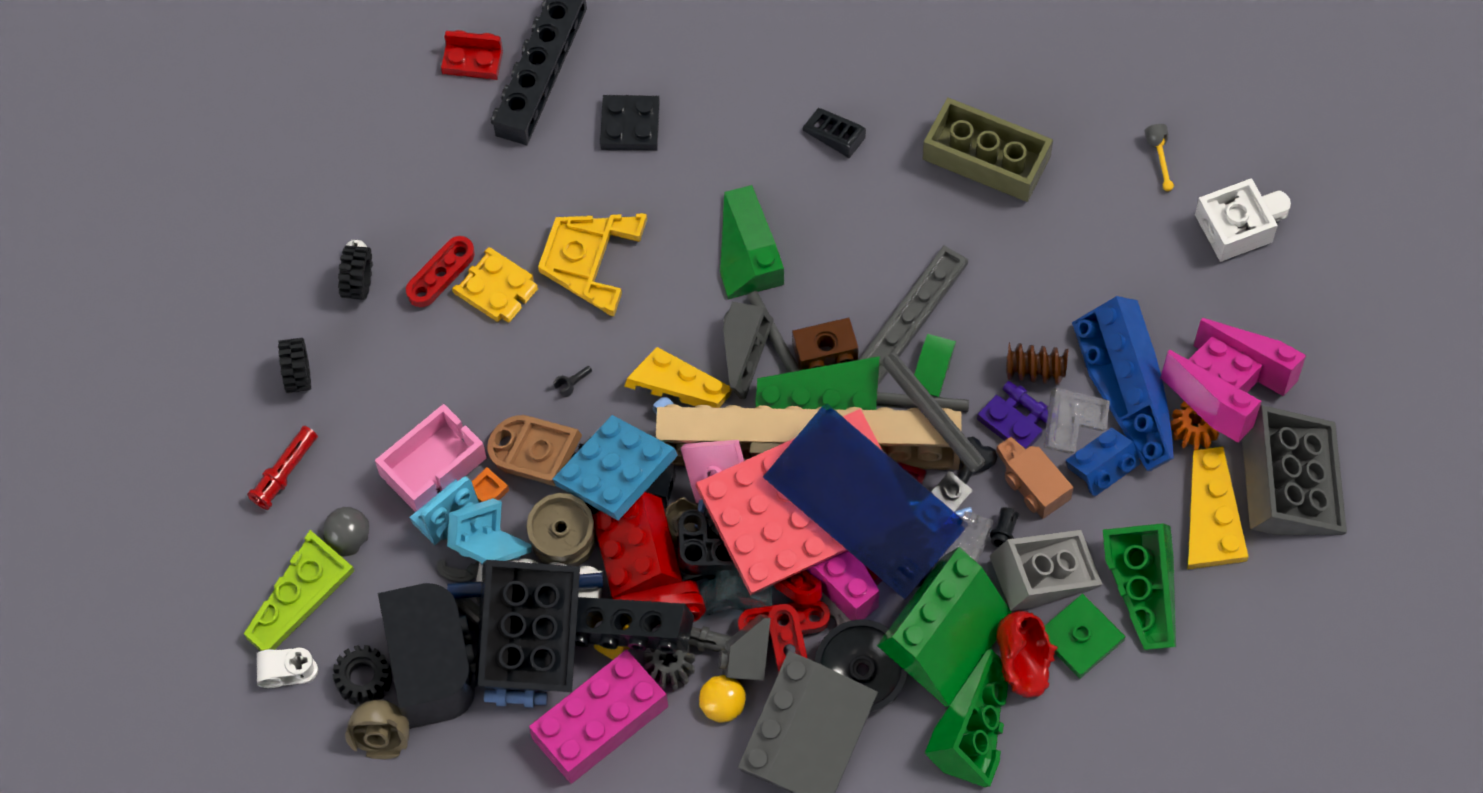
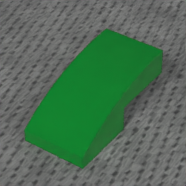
(934, 363)

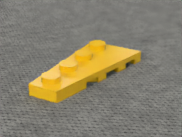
(1215, 523)

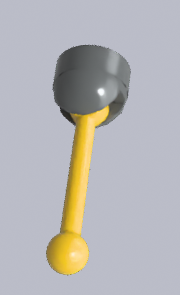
(1157, 137)

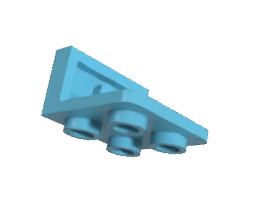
(434, 515)
(477, 534)

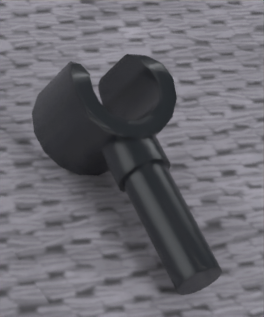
(560, 380)

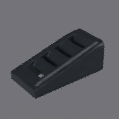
(845, 147)

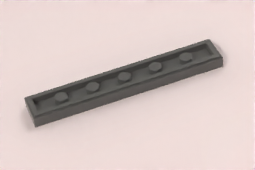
(916, 306)

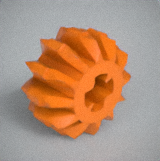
(1184, 430)

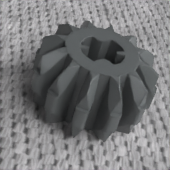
(675, 672)

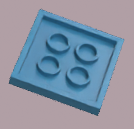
(615, 467)

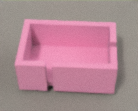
(430, 457)

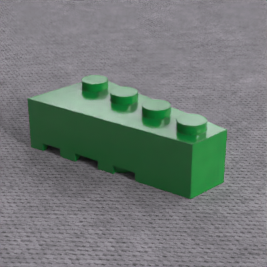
(836, 384)

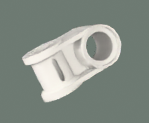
(280, 667)

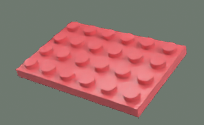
(761, 526)

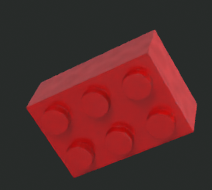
(637, 547)

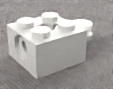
(1242, 207)

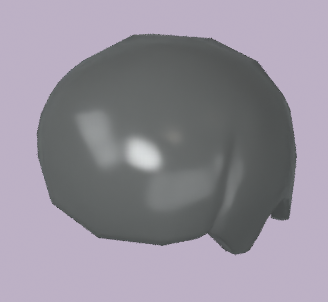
(345, 530)

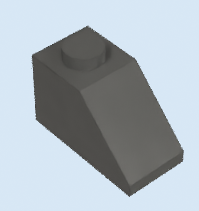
(747, 651)

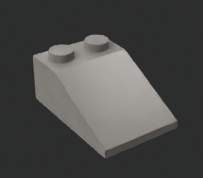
(1044, 568)

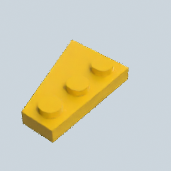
(677, 378)

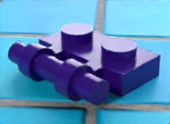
(1008, 422)

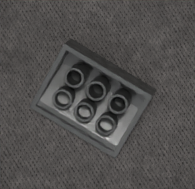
(1293, 475)
(807, 728)

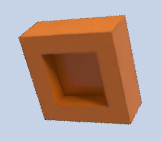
(489, 486)

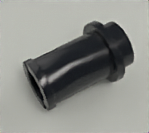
(1004, 526)

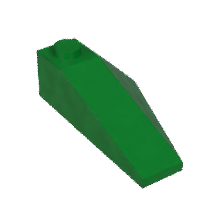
(748, 247)
(1144, 573)
(969, 729)

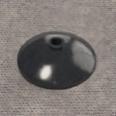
(856, 644)

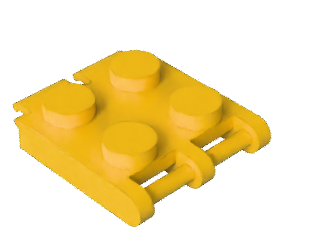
(496, 286)

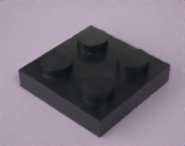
(629, 122)

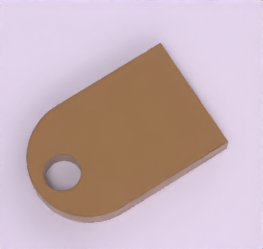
(535, 449)

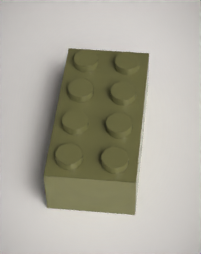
(987, 149)

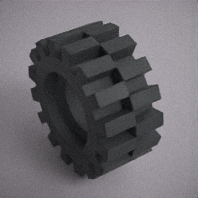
(355, 272)
(294, 365)
(359, 658)

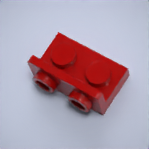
(472, 54)

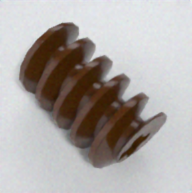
(1036, 364)

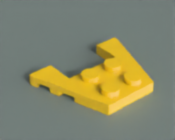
(576, 252)

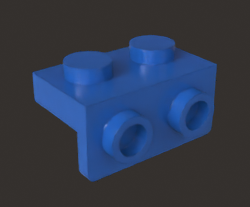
(1104, 460)

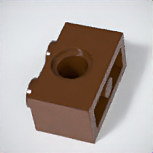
(835, 334)

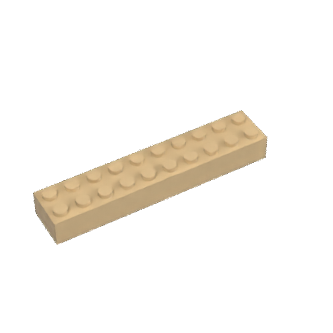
(900, 433)

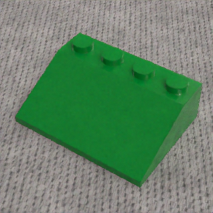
(946, 626)

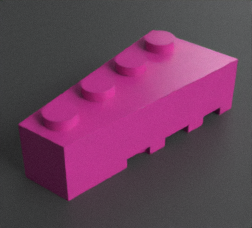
(848, 585)

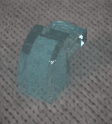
(730, 591)

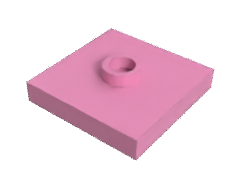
(708, 459)

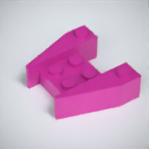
(1224, 371)

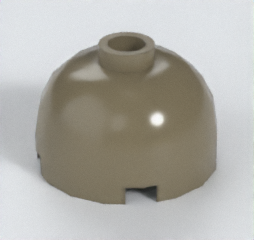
(378, 729)

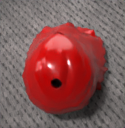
(1025, 653)

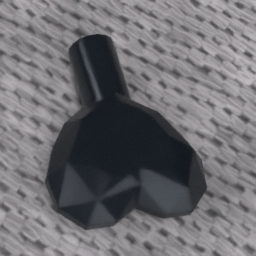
(989, 455)

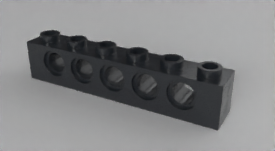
(520, 125)
(673, 618)

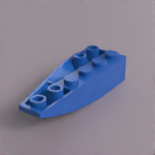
(1128, 375)

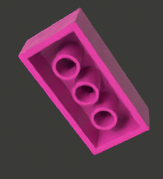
(598, 716)

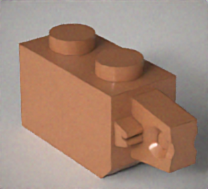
(1034, 477)

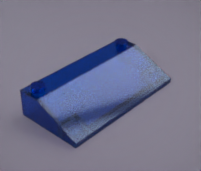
(865, 500)

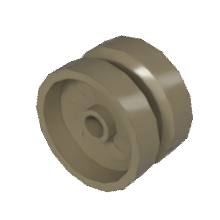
(554, 515)

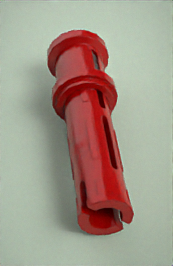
(275, 477)

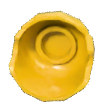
(722, 698)

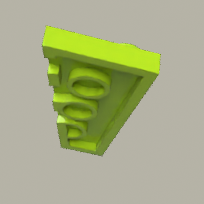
(304, 586)

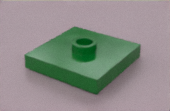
(1083, 635)

